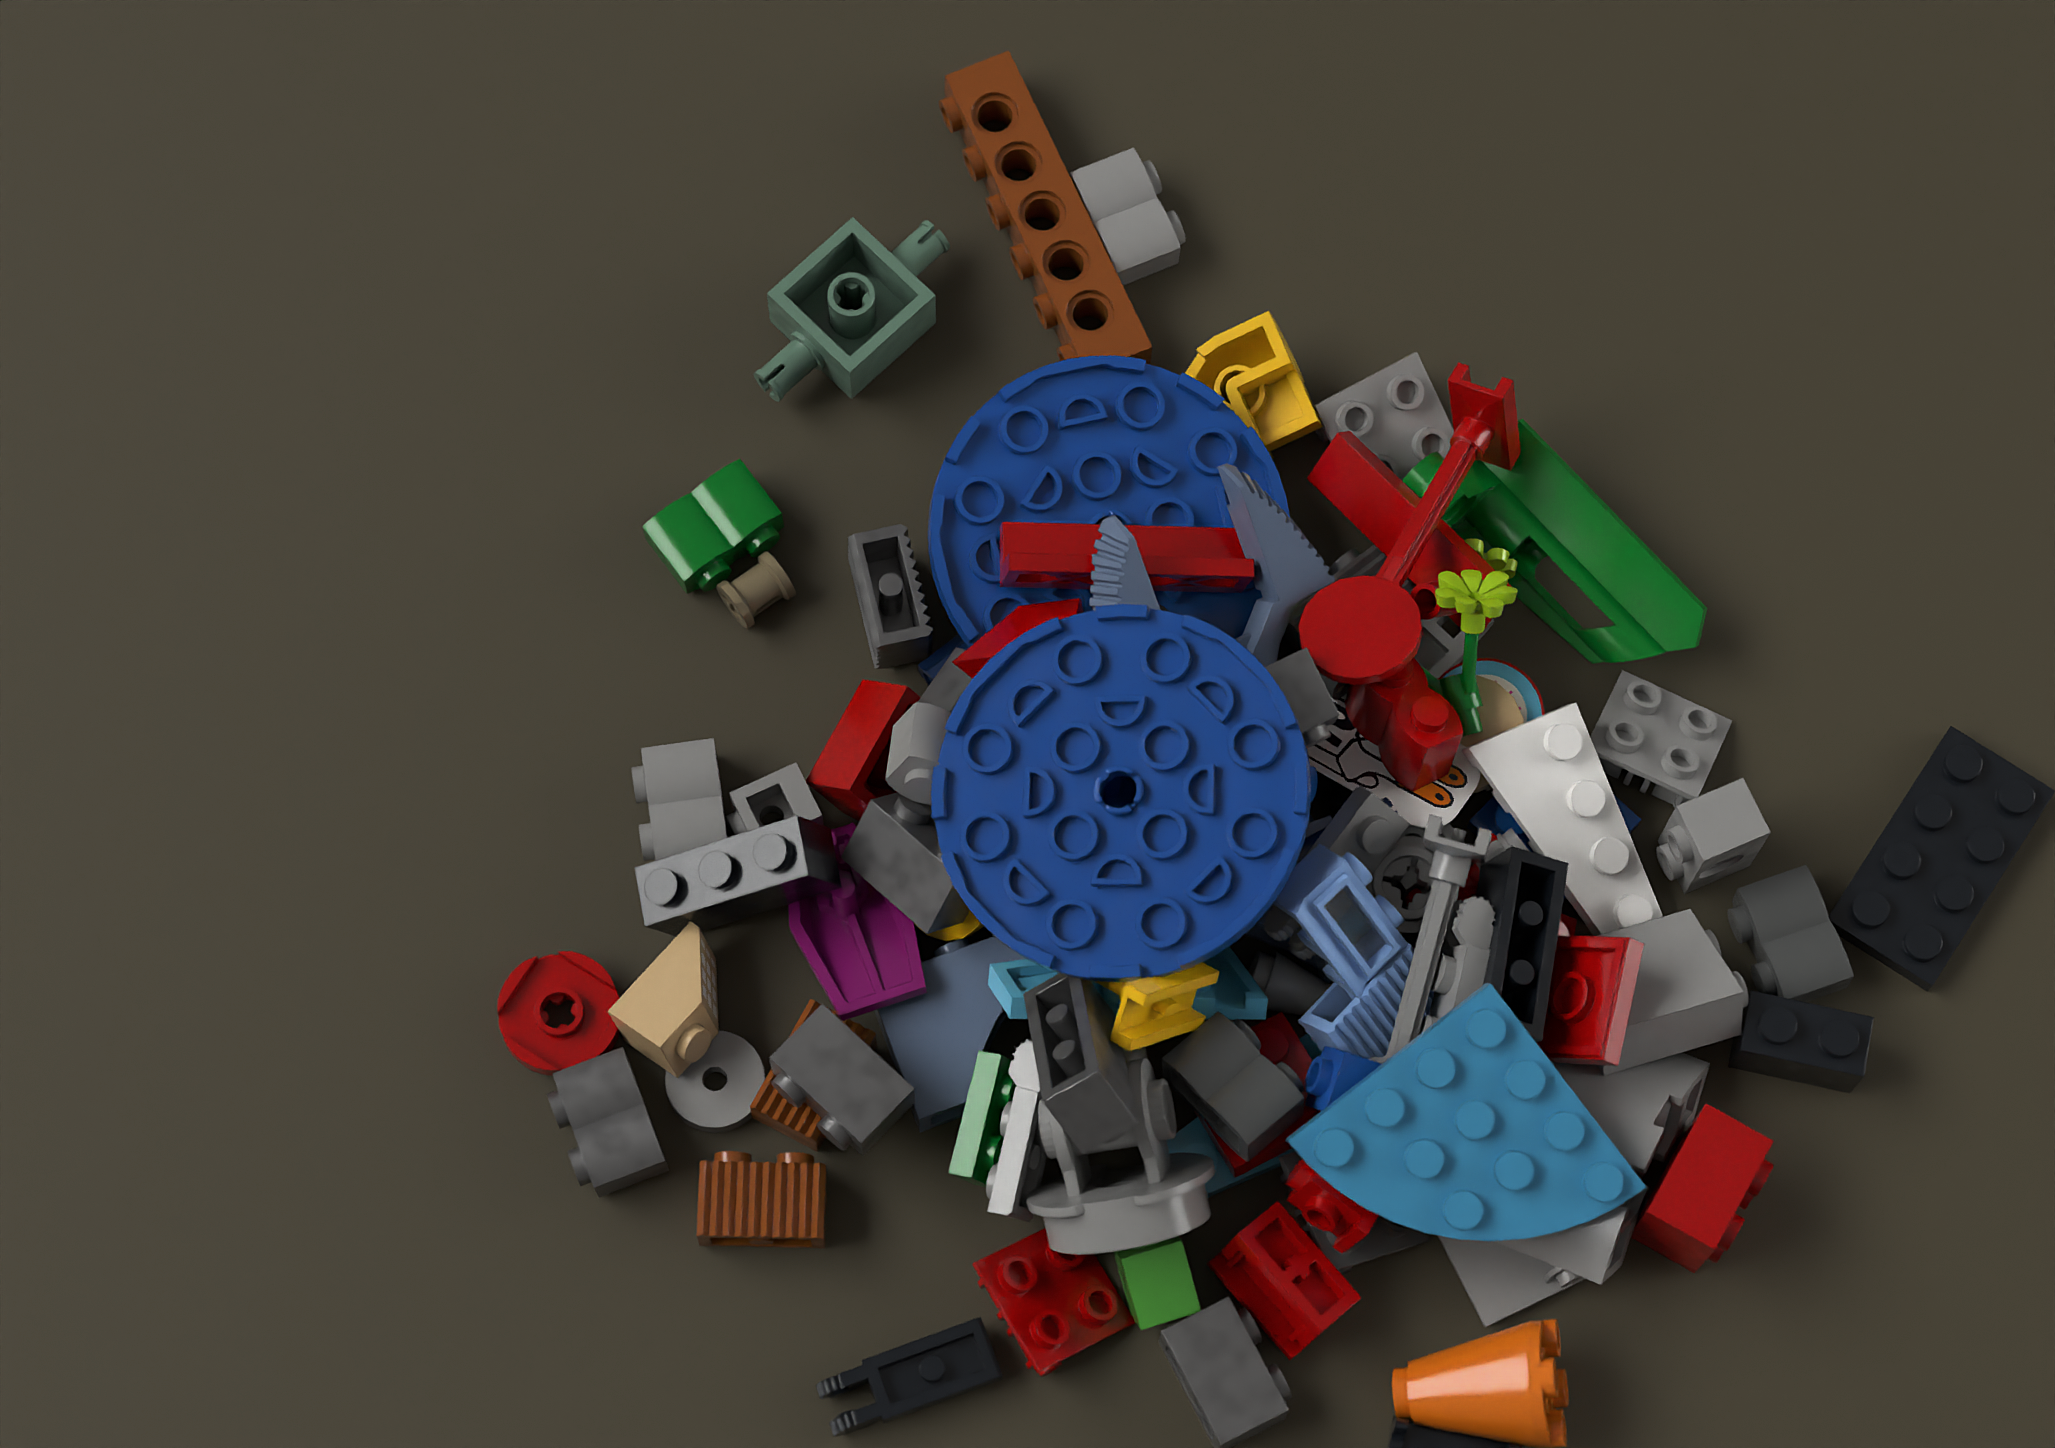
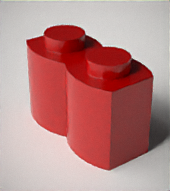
(1410, 725)

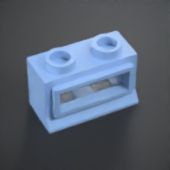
(1342, 917)

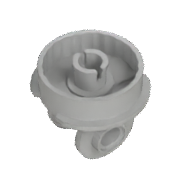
(1127, 1206)

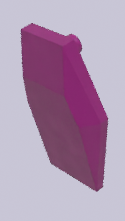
(857, 942)

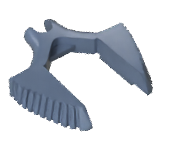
(1284, 564)

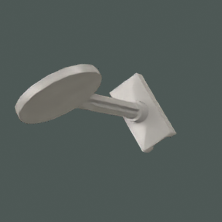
(1449, 870)

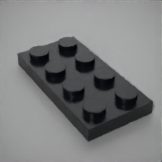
(1939, 858)

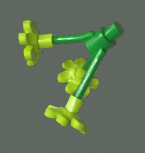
(1475, 602)

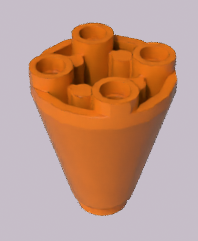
(1491, 1387)

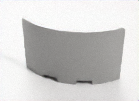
(1643, 1117)

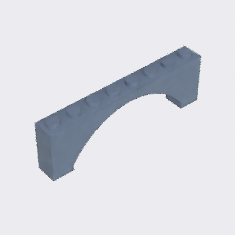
(941, 1031)

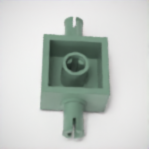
(883, 302)

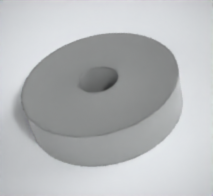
(724, 1108)

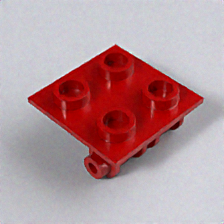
(1051, 1300)

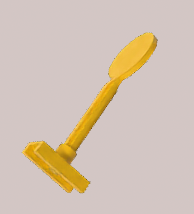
(1149, 1007)

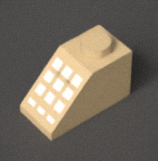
(673, 1004)

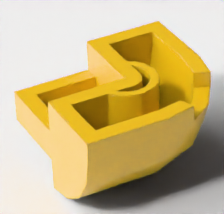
(1258, 380)

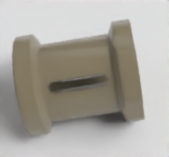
(756, 590)

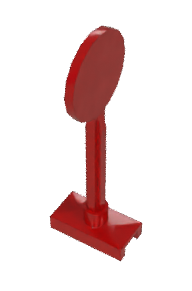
(1370, 624)

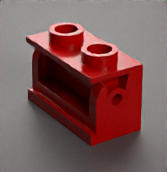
(1283, 1280)

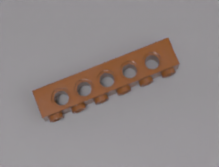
(997, 93)

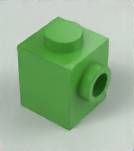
(1157, 1282)

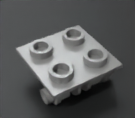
(1391, 415)
(1658, 739)
(1502, 1278)

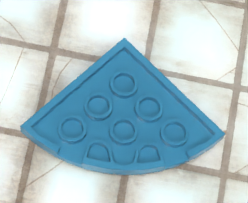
(1469, 1135)

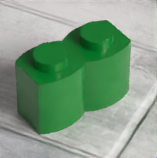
(714, 528)

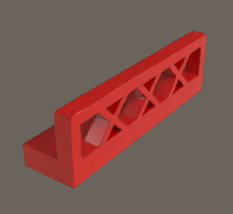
(1173, 556)

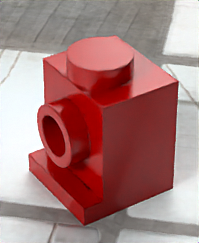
(1328, 1208)

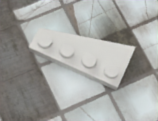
(1565, 806)

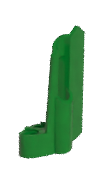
(1552, 512)

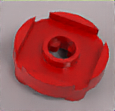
(552, 981)

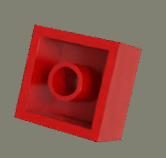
(1704, 1183)

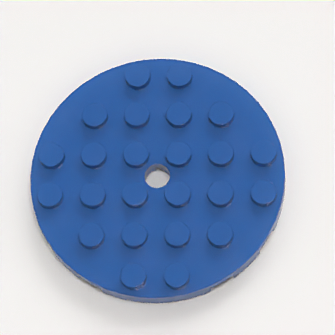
(1075, 449)
(1139, 883)

